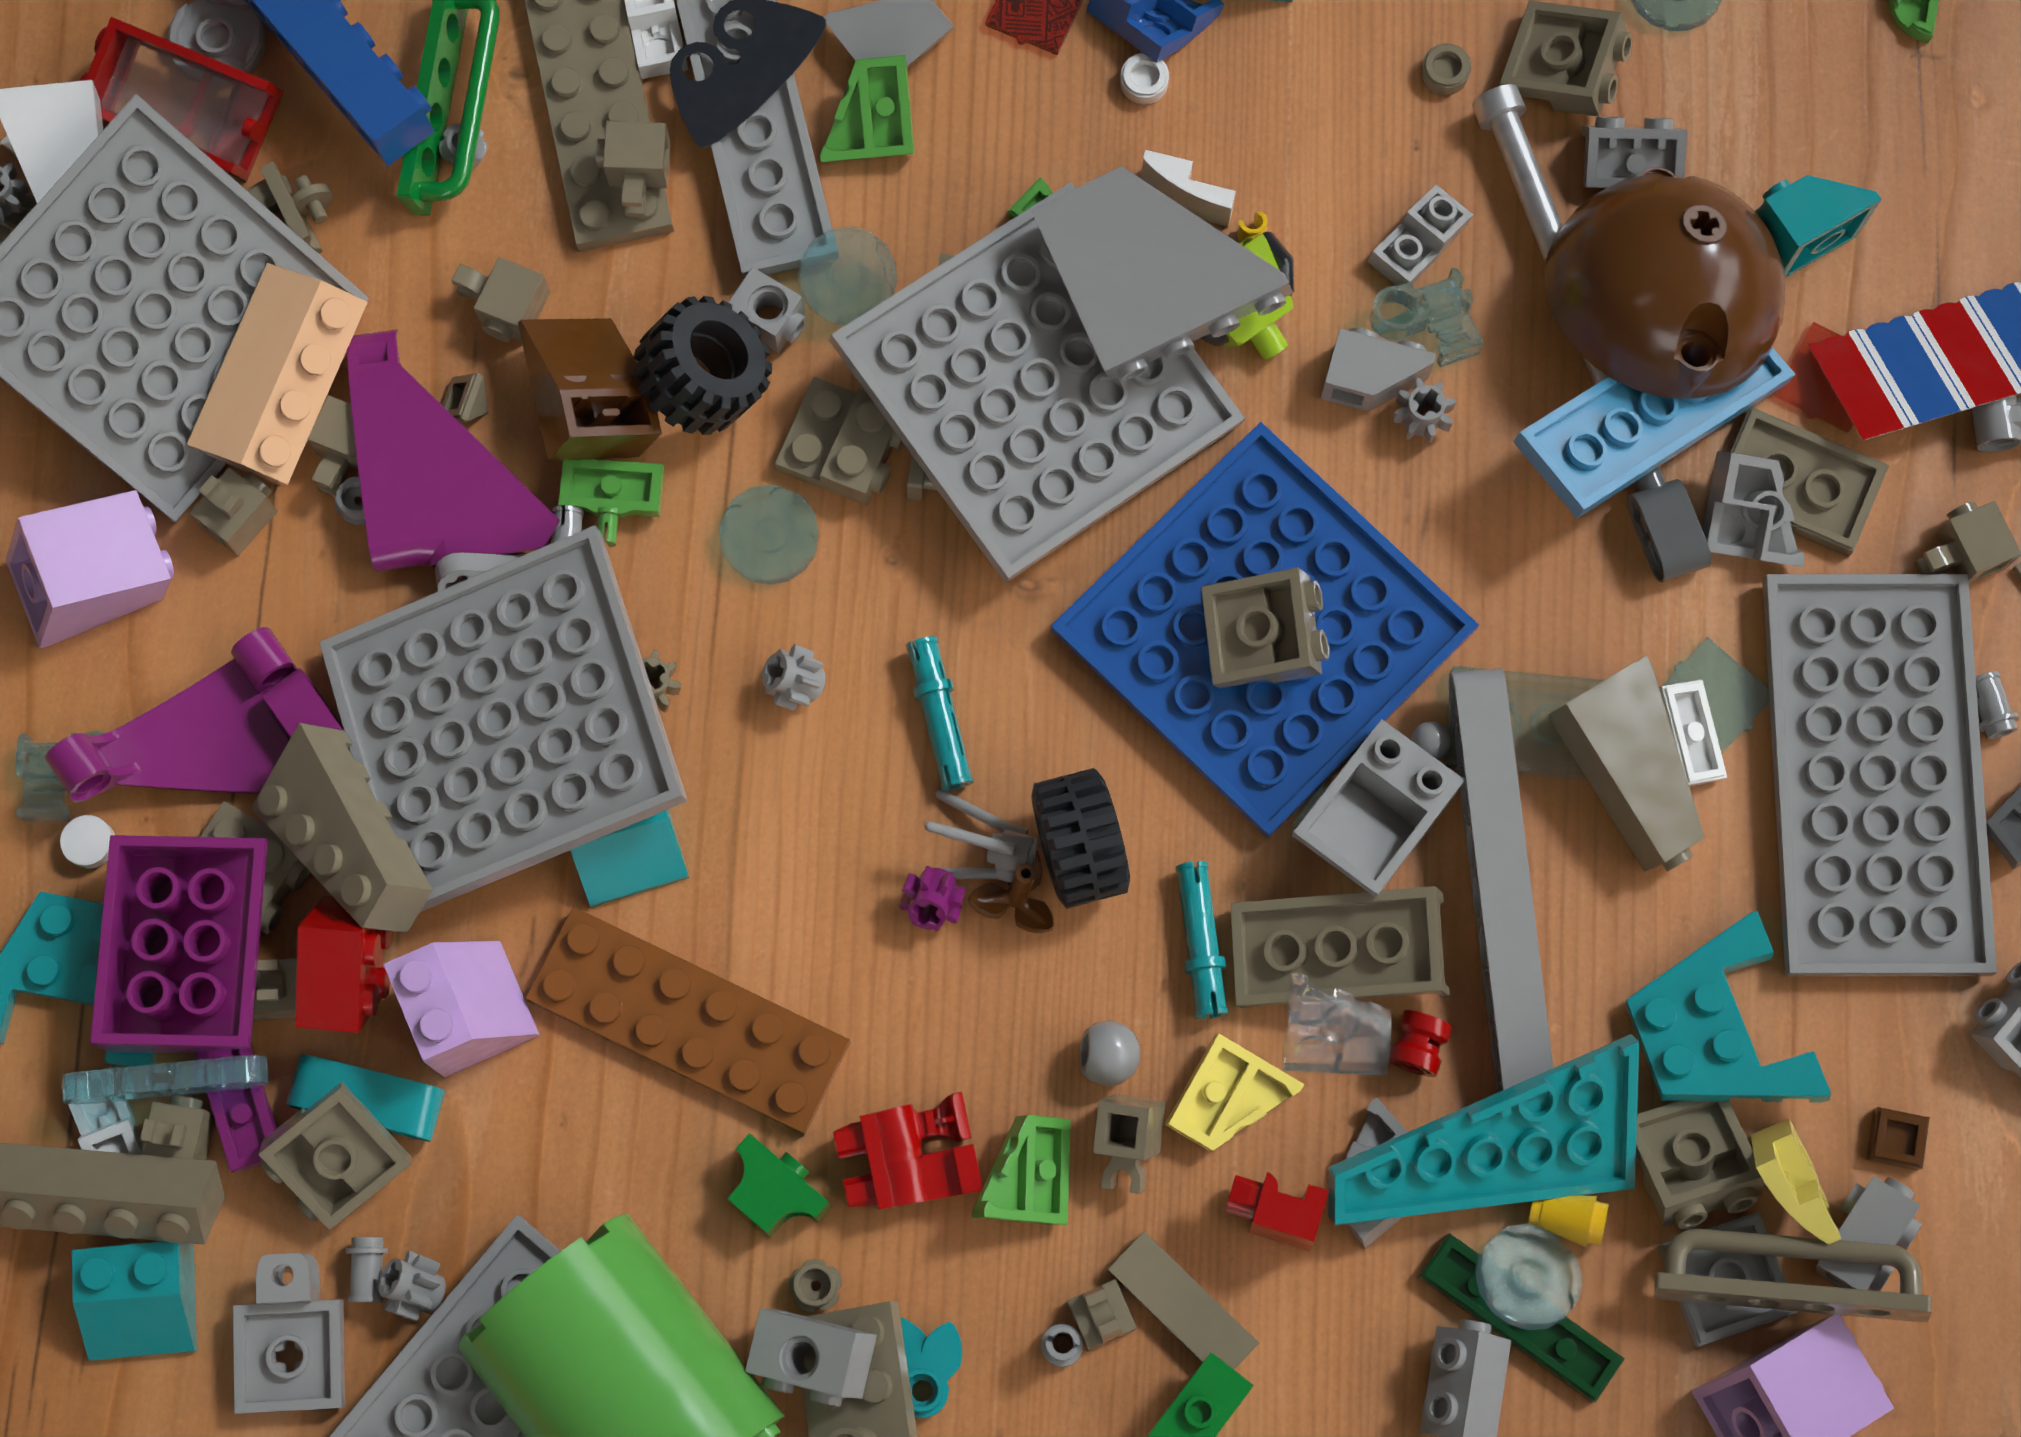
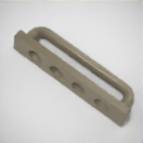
(1903, 1306)

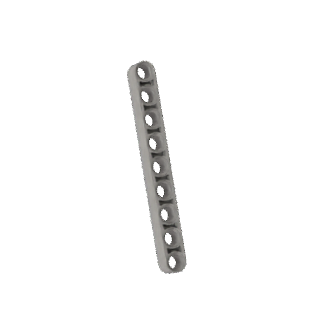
(1500, 876)

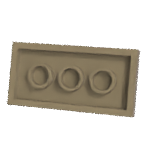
(1339, 942)
(887, 1396)

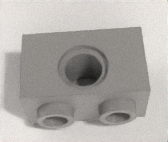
(840, 1351)

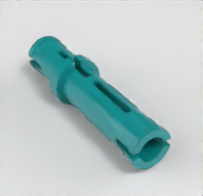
(936, 701)
(1201, 940)

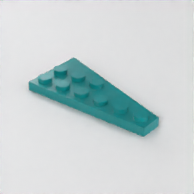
(1531, 1142)

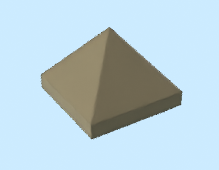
(466, 397)

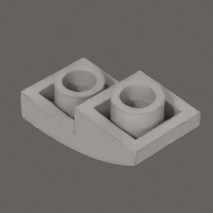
(1420, 237)

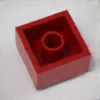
(338, 970)

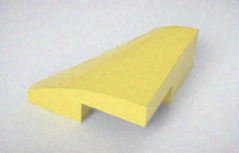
(1793, 1178)

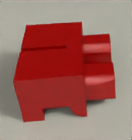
(1278, 1214)

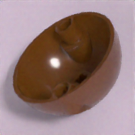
(1664, 261)

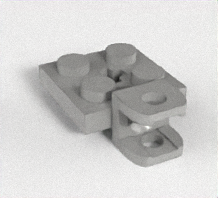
(285, 1315)

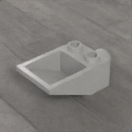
(1382, 803)

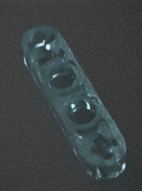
(165, 1079)

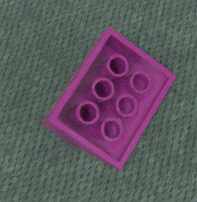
(179, 944)

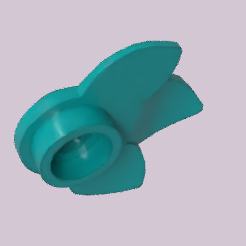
(933, 1361)

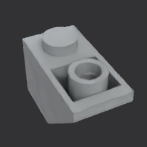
(1373, 370)

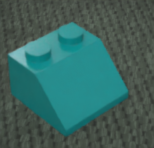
(1814, 218)
(630, 860)
(135, 1299)

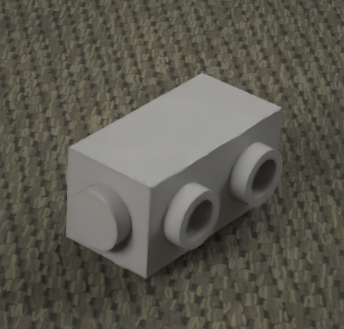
(1875, 1215)
(1465, 1381)

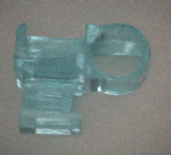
(1442, 312)
(42, 789)

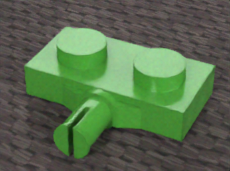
(612, 491)

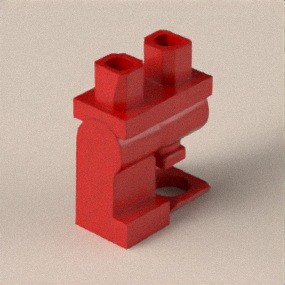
(896, 1159)

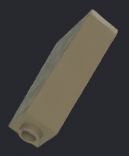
(1633, 764)

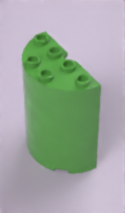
(614, 1349)

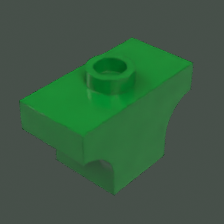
(774, 1188)
(1204, 1402)

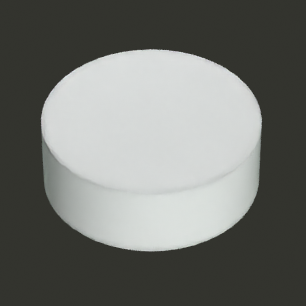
(1144, 79)
(86, 841)

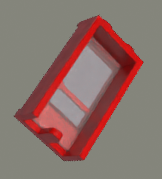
(204, 99)

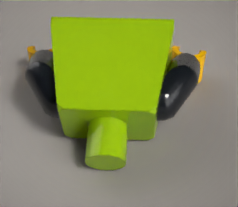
(1261, 328)

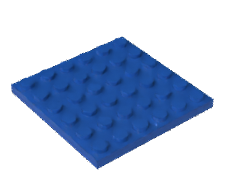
(1263, 739)

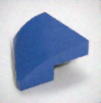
(1156, 25)

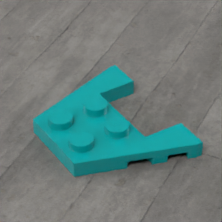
(57, 958)
(1698, 1035)

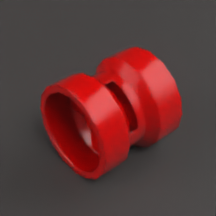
(1420, 1043)

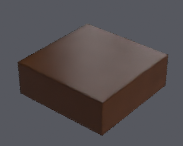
(1898, 1138)

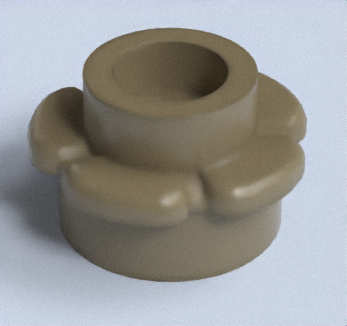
(813, 1271)

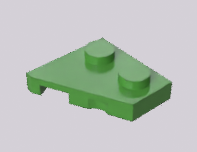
(874, 112)
(1029, 1174)

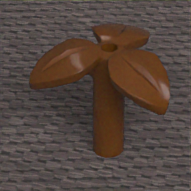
(1030, 913)

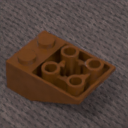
(586, 390)

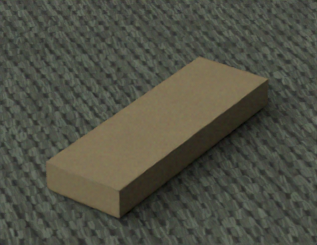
(1181, 1303)

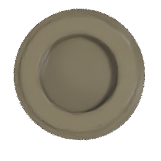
(1446, 69)

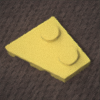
(1228, 1093)

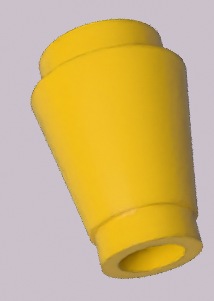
(1571, 1217)

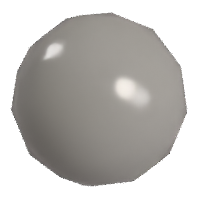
(1109, 1053)

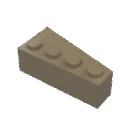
(339, 831)

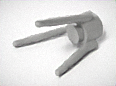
(1004, 850)

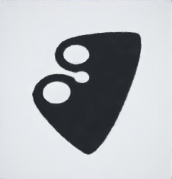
(768, 59)

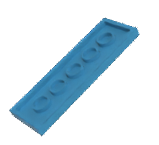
(1622, 434)

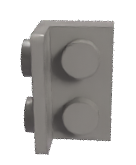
(1625, 152)

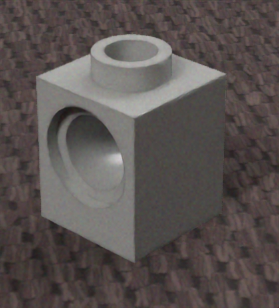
(762, 291)

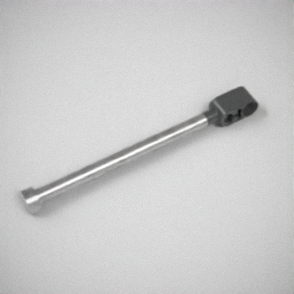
(1658, 508)

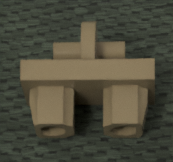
(277, 194)

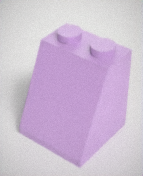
(87, 565)
(461, 1003)
(1797, 1388)

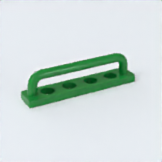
(436, 82)

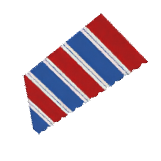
(1927, 362)

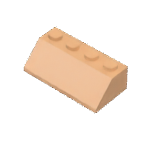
(276, 373)

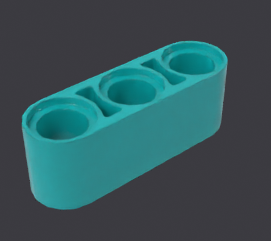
(396, 1102)

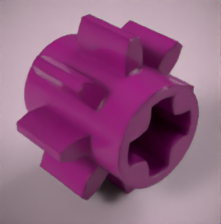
(932, 898)

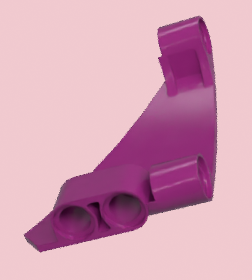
(425, 476)
(207, 738)

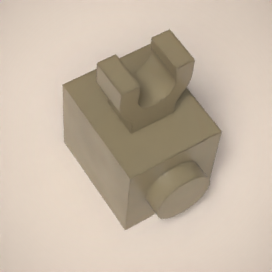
(636, 159)
(503, 297)
(335, 441)
(234, 509)
(1972, 543)
(275, 989)
(178, 1129)
(1130, 1133)

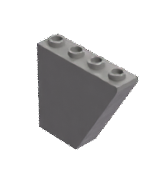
(1150, 271)

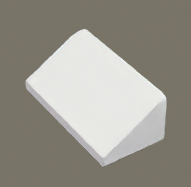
(1694, 731)

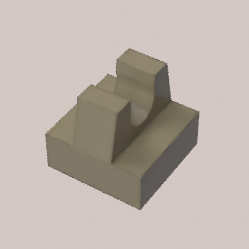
(1101, 1314)

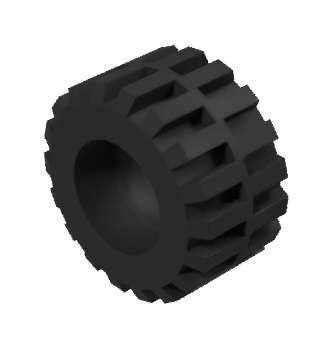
(721, 342)
(1080, 838)

